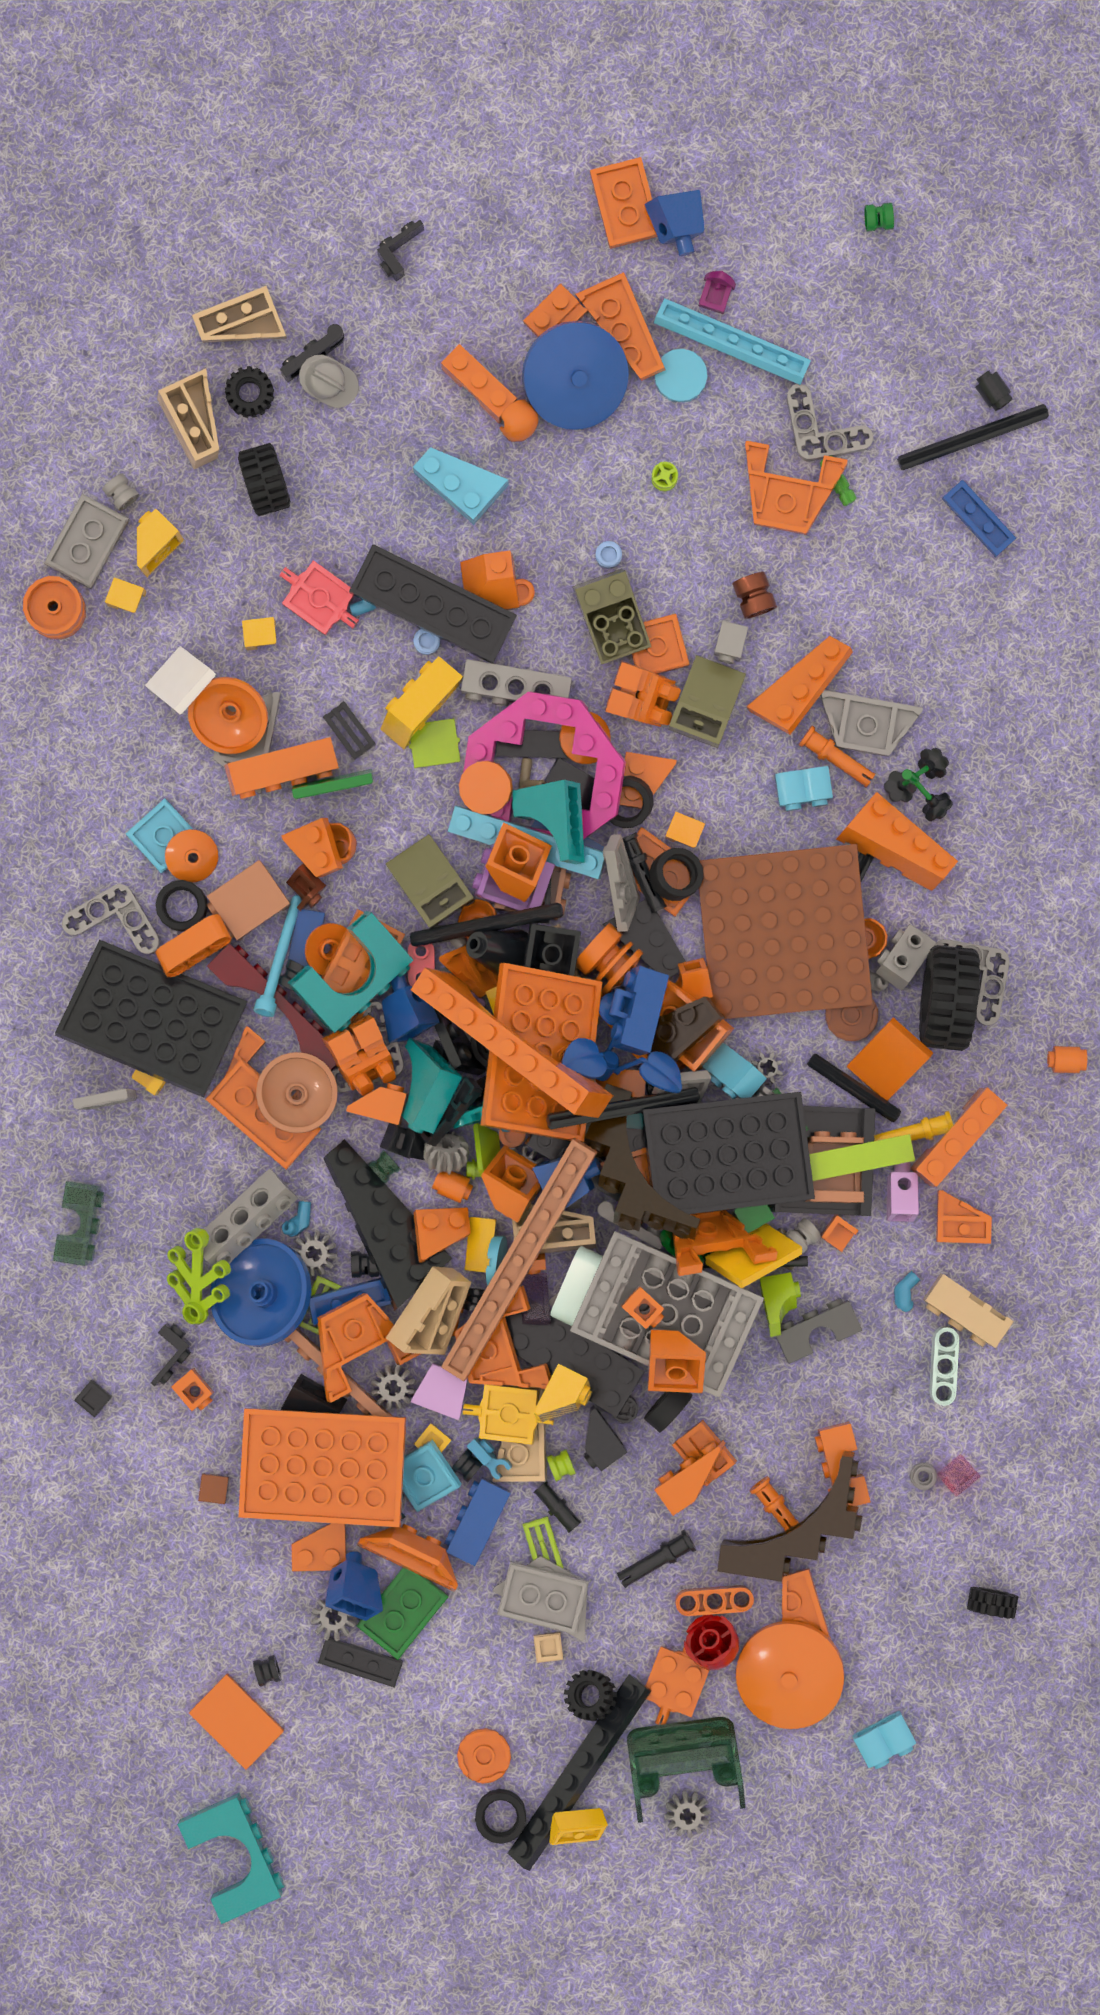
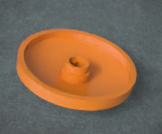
(790, 1674)

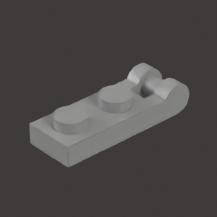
(648, 1235)

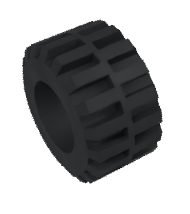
(264, 479)

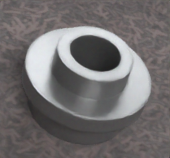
(932, 1476)

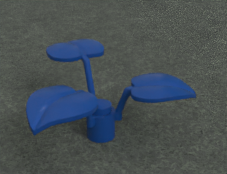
(585, 1058)

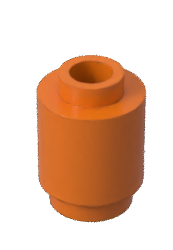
(1067, 1059)
(452, 1186)

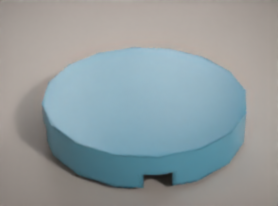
(683, 377)
(496, 1252)

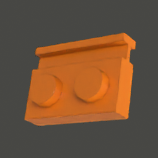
(555, 309)
(695, 1440)

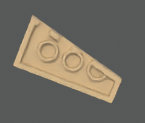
(526, 1459)

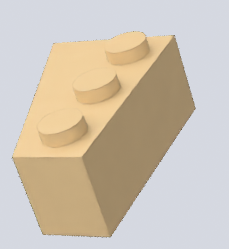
(241, 319)
(191, 417)
(568, 1234)
(967, 1311)
(431, 1313)

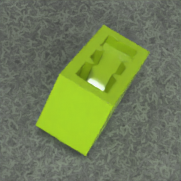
(779, 1297)

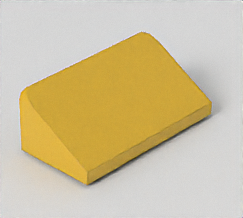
(478, 1243)
(577, 1826)

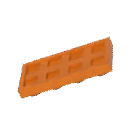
(351, 963)

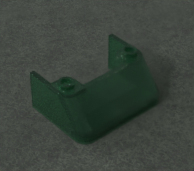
(681, 1750)

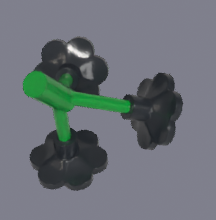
(903, 784)

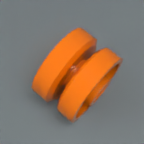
(58, 623)

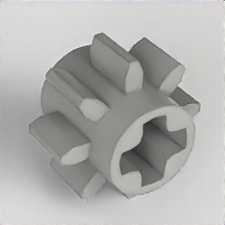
(774, 1064)

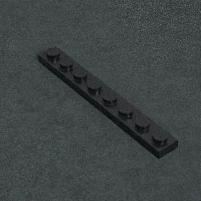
(579, 1771)

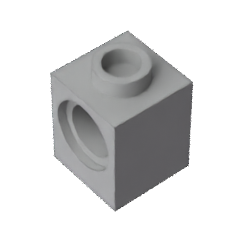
(730, 642)

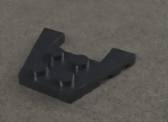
(459, 1104)

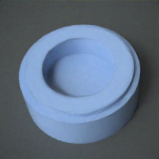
(608, 554)
(426, 642)

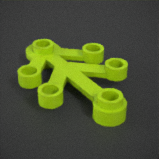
(195, 1309)

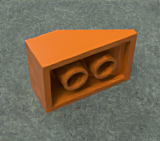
(706, 1046)

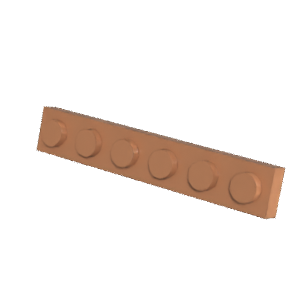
(310, 1350)

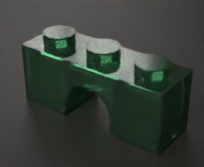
(84, 1200)

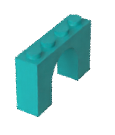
(386, 962)
(232, 1819)

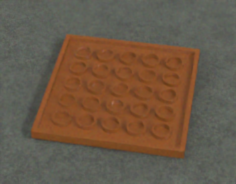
(785, 932)

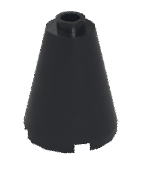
(497, 947)

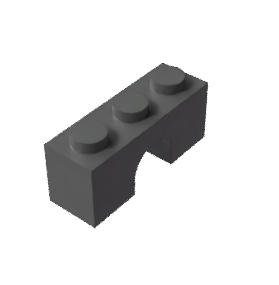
(838, 1318)

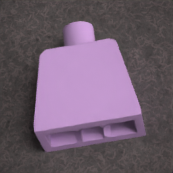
(902, 1204)
(441, 1392)

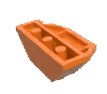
(413, 1553)

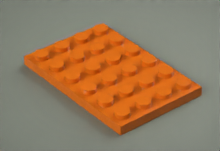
(549, 1014)
(322, 1467)

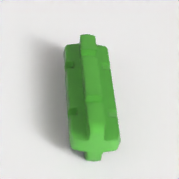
(842, 487)

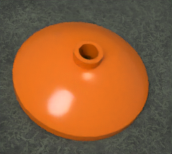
(221, 728)

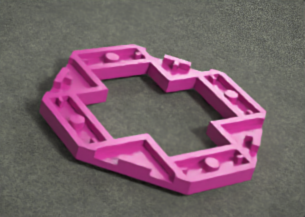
(588, 741)

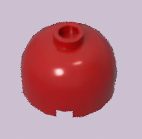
(711, 1642)

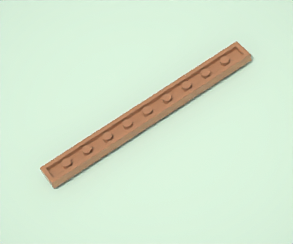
(519, 1259)

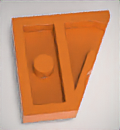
(315, 847)
(960, 1221)
(439, 1229)
(320, 1549)

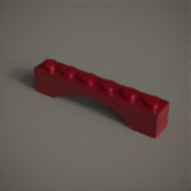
(237, 971)

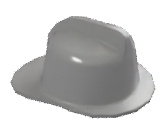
(328, 381)

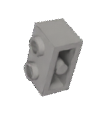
(905, 957)

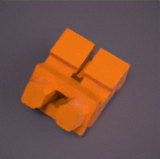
(652, 698)
(361, 1066)

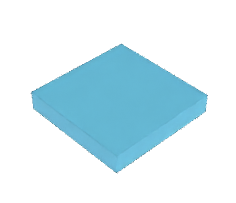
(155, 831)
(427, 1476)

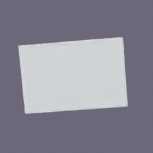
(180, 680)

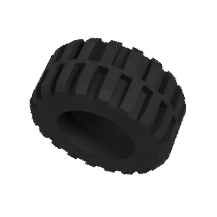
(949, 997)

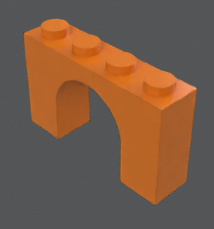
(949, 1150)

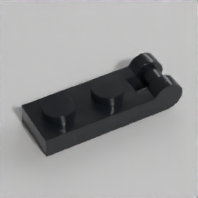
(325, 345)

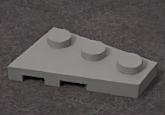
(622, 882)

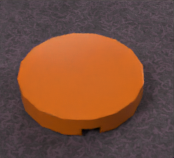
(485, 787)
(479, 1749)

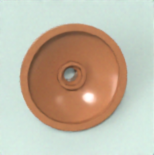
(296, 1073)

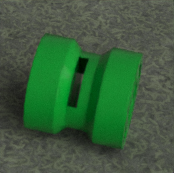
(883, 220)

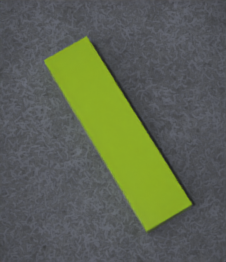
(861, 1157)

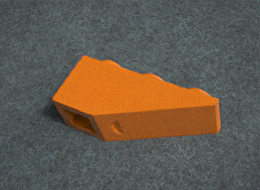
(685, 1485)

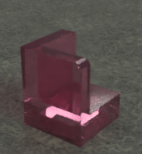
(958, 1475)

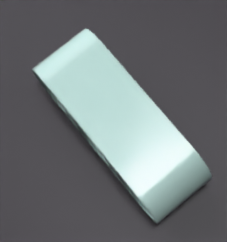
(576, 1285)
(949, 1378)

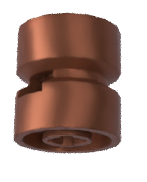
(754, 595)

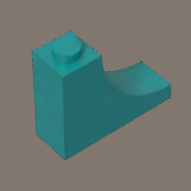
(560, 810)
(431, 1087)

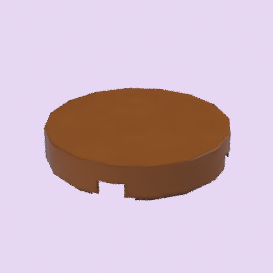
(847, 1023)

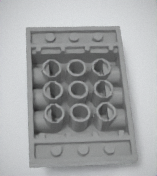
(698, 1305)

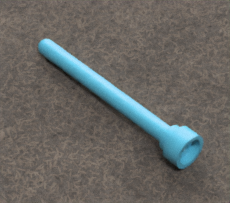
(266, 1003)

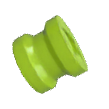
(663, 471)
(561, 1465)

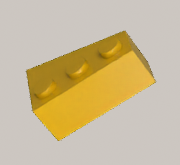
(420, 701)

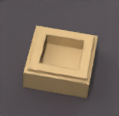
(548, 1647)

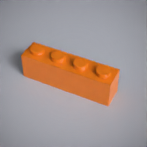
(280, 767)

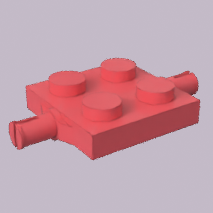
(318, 598)

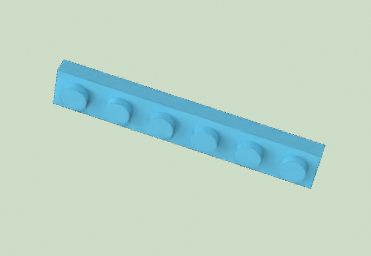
(732, 341)
(486, 829)

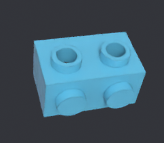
(734, 1073)

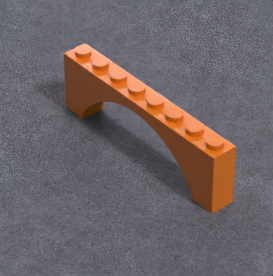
(457, 1003)

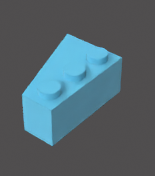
(460, 483)

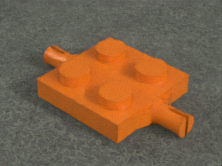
(675, 1683)

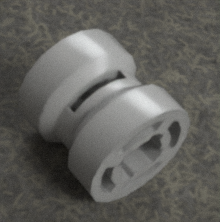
(121, 492)
(804, 1234)

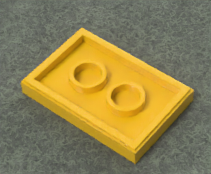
(738, 1266)

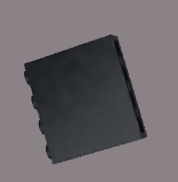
(836, 1121)

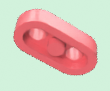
(420, 962)

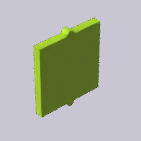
(435, 744)

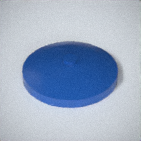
(575, 375)
(266, 1294)

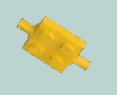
(507, 1414)

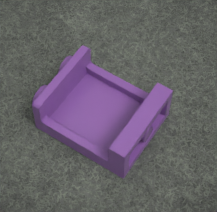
(487, 888)

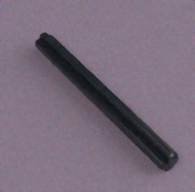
(973, 437)
(489, 923)
(626, 1107)

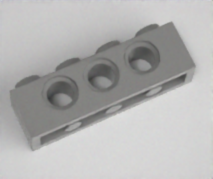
(478, 671)
(247, 1217)

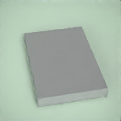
(86, 541)
(105, 1099)
(543, 1597)

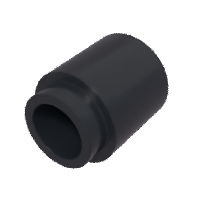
(993, 390)

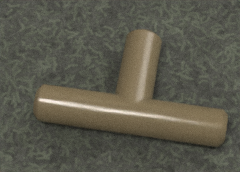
(525, 773)

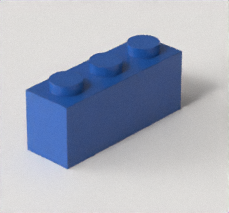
(477, 1520)

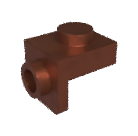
(306, 886)

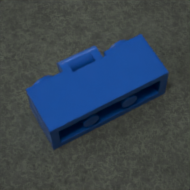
(641, 1010)

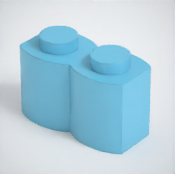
(804, 787)
(884, 1740)

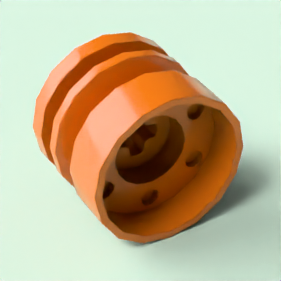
(608, 958)

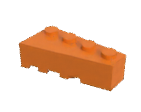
(898, 843)

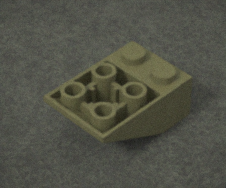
(612, 616)
(706, 701)
(429, 881)

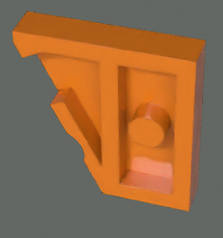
(648, 768)
(469, 971)

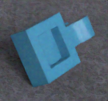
(484, 1452)

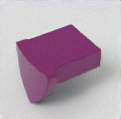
(716, 291)

